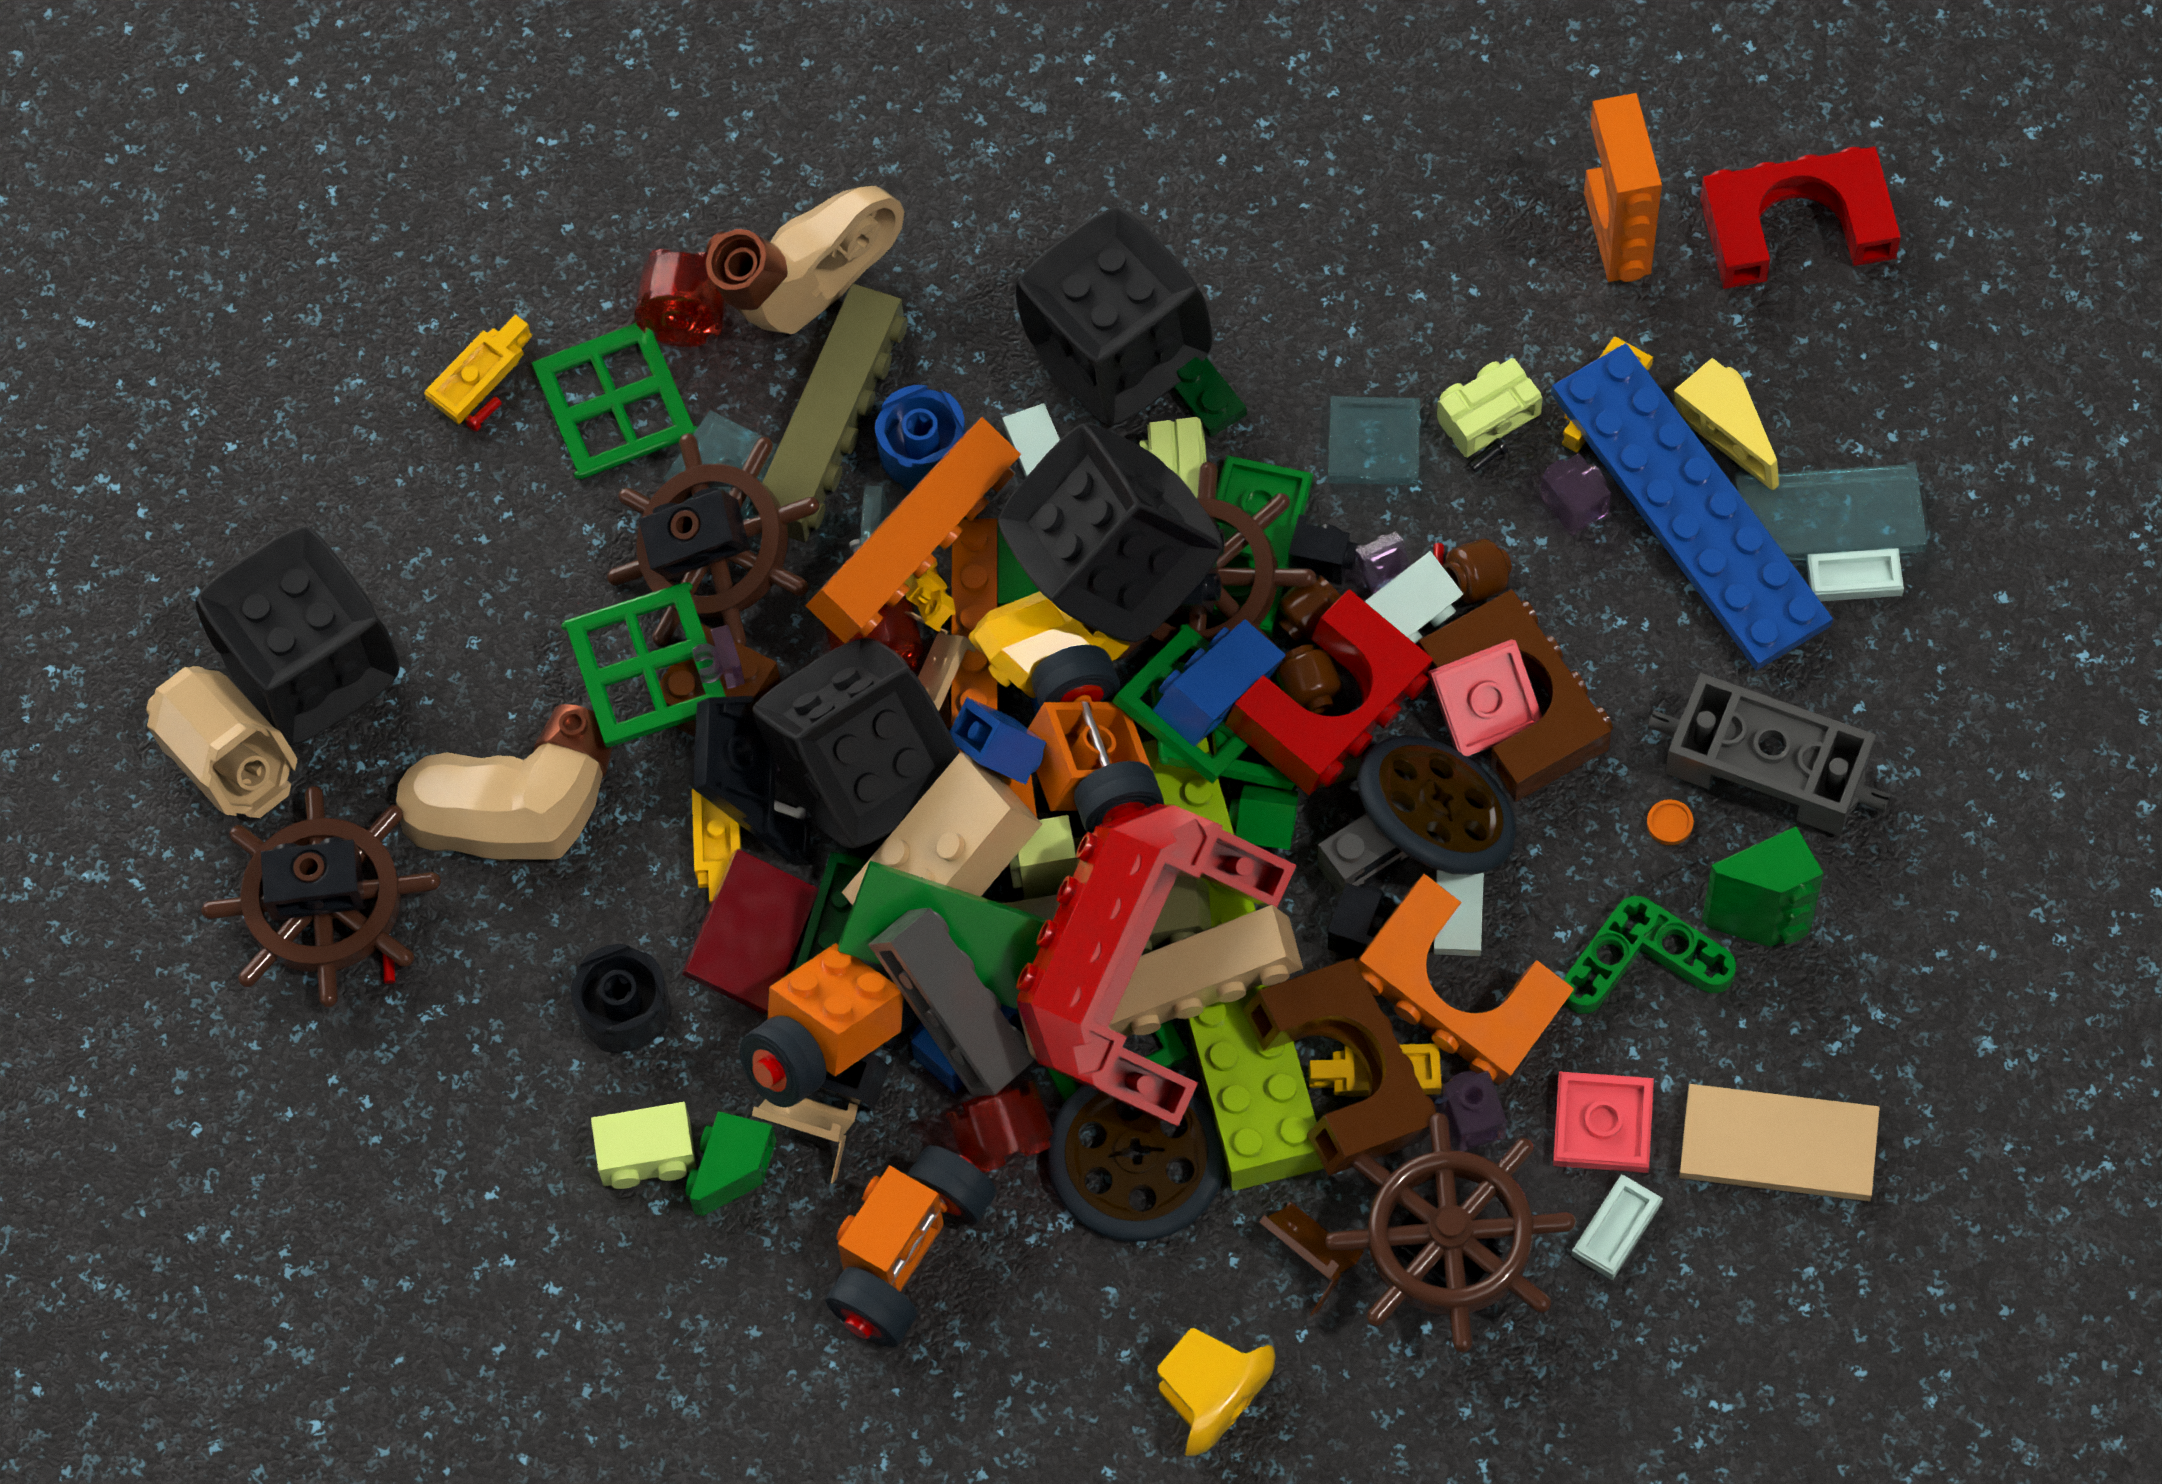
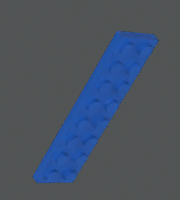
(1691, 506)

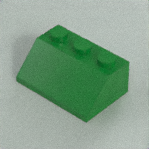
(1765, 891)

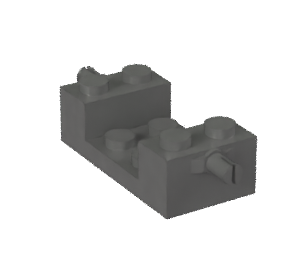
(1817, 770)

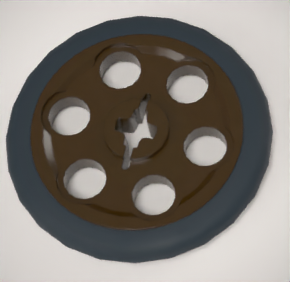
(1436, 805)
(1110, 1212)

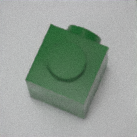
(1265, 816)

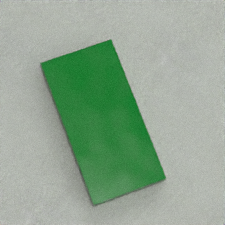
(1250, 487)
(989, 932)

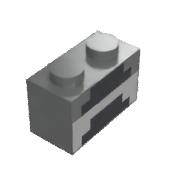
(1358, 854)

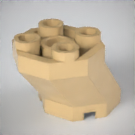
(221, 741)

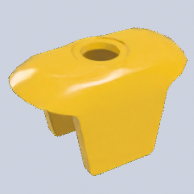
(1212, 1385)

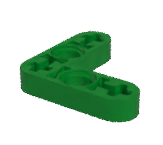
(1647, 939)

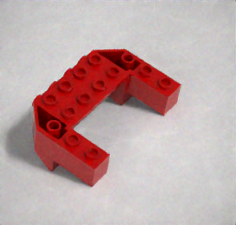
(1101, 936)

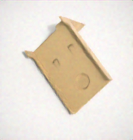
(942, 662)
(814, 1119)

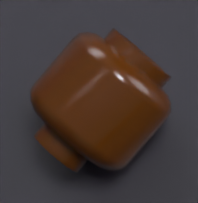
(1478, 569)
(1304, 608)
(1309, 678)

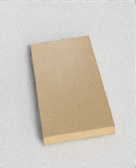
(1779, 1142)

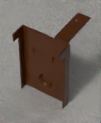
(1308, 1240)

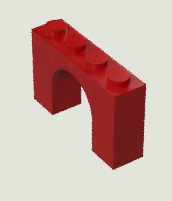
(1845, 182)
(1311, 745)

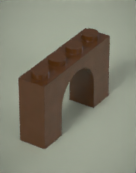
(1571, 727)
(1341, 1006)

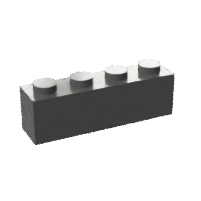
(952, 1001)

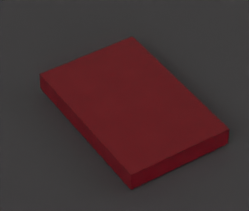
(750, 930)

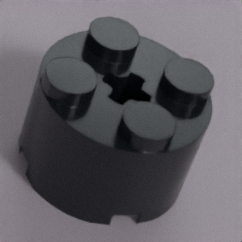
(625, 1022)

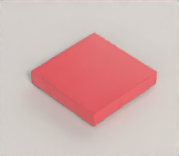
(1485, 697)
(1603, 1122)

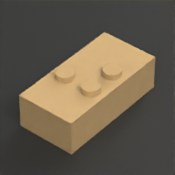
(958, 831)

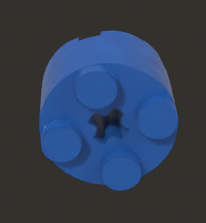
(916, 432)

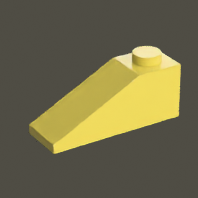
(1722, 411)

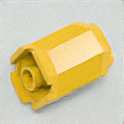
(1028, 632)

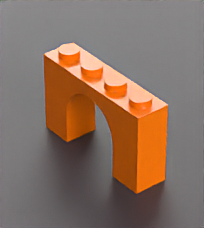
(1625, 190)
(1398, 971)

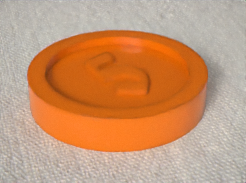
(1670, 822)

